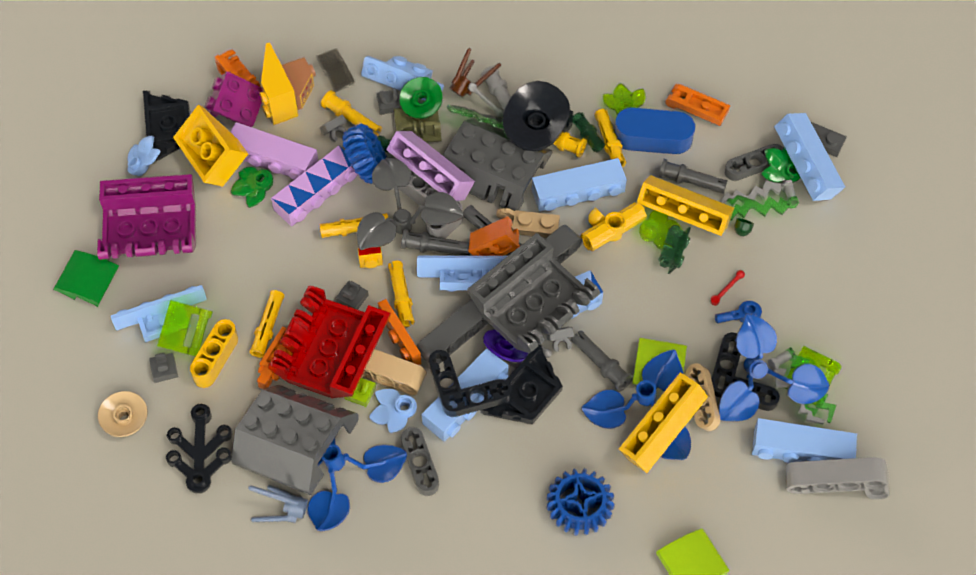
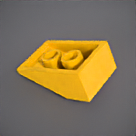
(277, 92)
(210, 147)

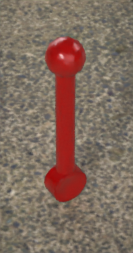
(715, 300)

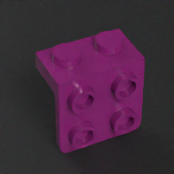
(234, 99)

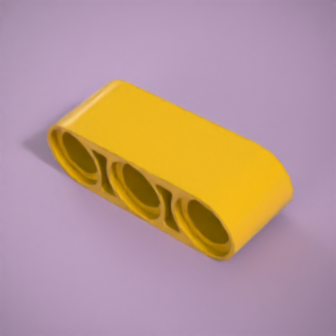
(214, 363)

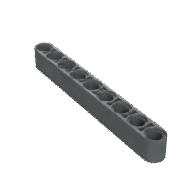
(468, 319)

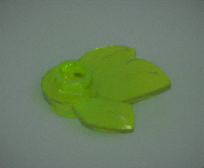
(623, 98)
(659, 224)

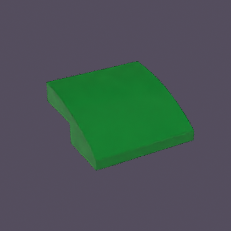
(86, 277)

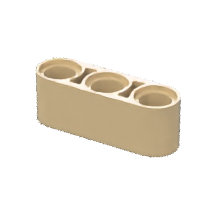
(394, 372)

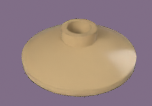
(119, 405)

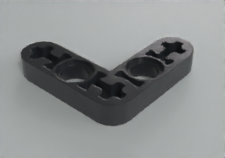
(730, 375)
(456, 393)

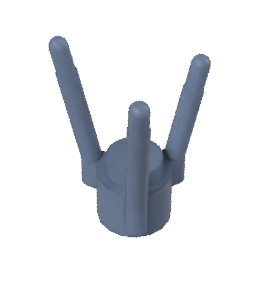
(294, 505)

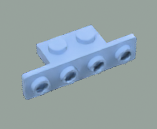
(394, 72)
(456, 271)
(152, 314)

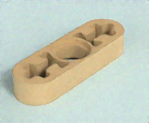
(710, 403)

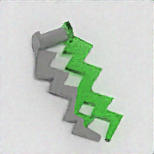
(750, 202)
(790, 355)

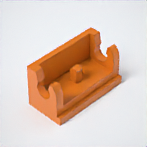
(234, 66)
(494, 239)

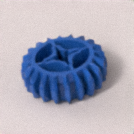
(363, 150)
(599, 495)

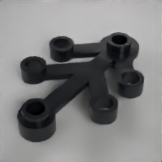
(199, 451)

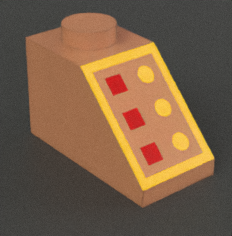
(301, 79)

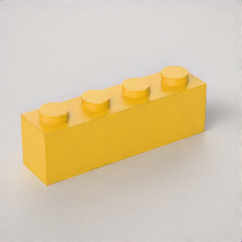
(685, 205)
(663, 422)

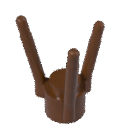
(461, 83)

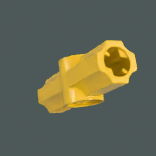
(622, 222)

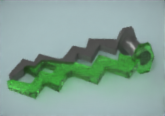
(494, 121)

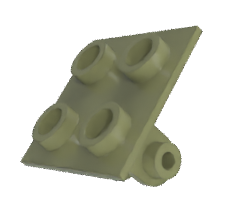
(427, 129)

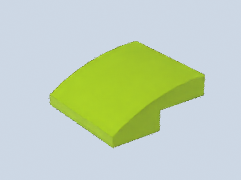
(651, 348)
(692, 556)

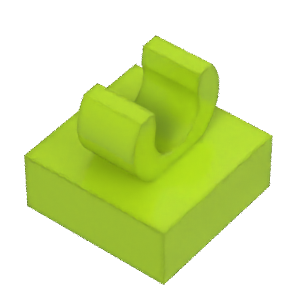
(363, 392)

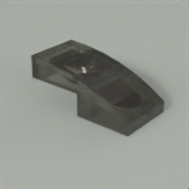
(336, 70)

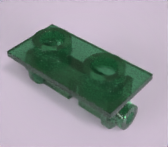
(672, 256)

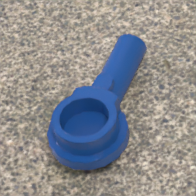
(746, 307)

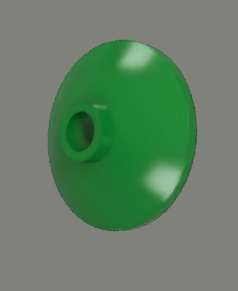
(417, 89)

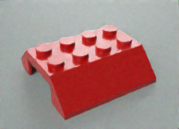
(328, 346)

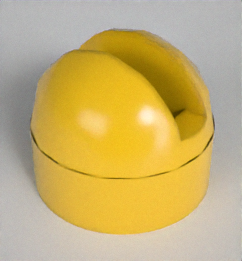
(595, 217)

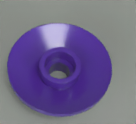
(502, 348)

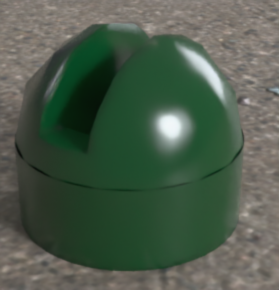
(743, 227)

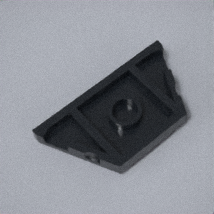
(163, 120)
(532, 390)

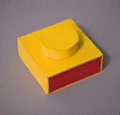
(370, 257)

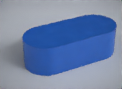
(654, 130)

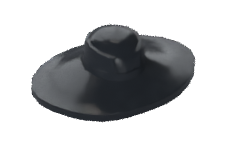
(536, 116)

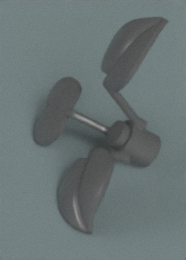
(377, 231)

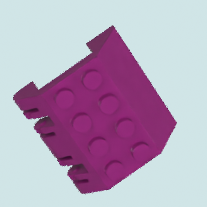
(147, 216)

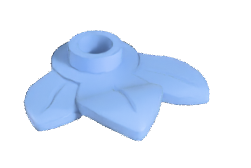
(142, 156)
(389, 410)

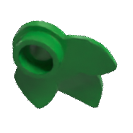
(779, 166)
(250, 185)

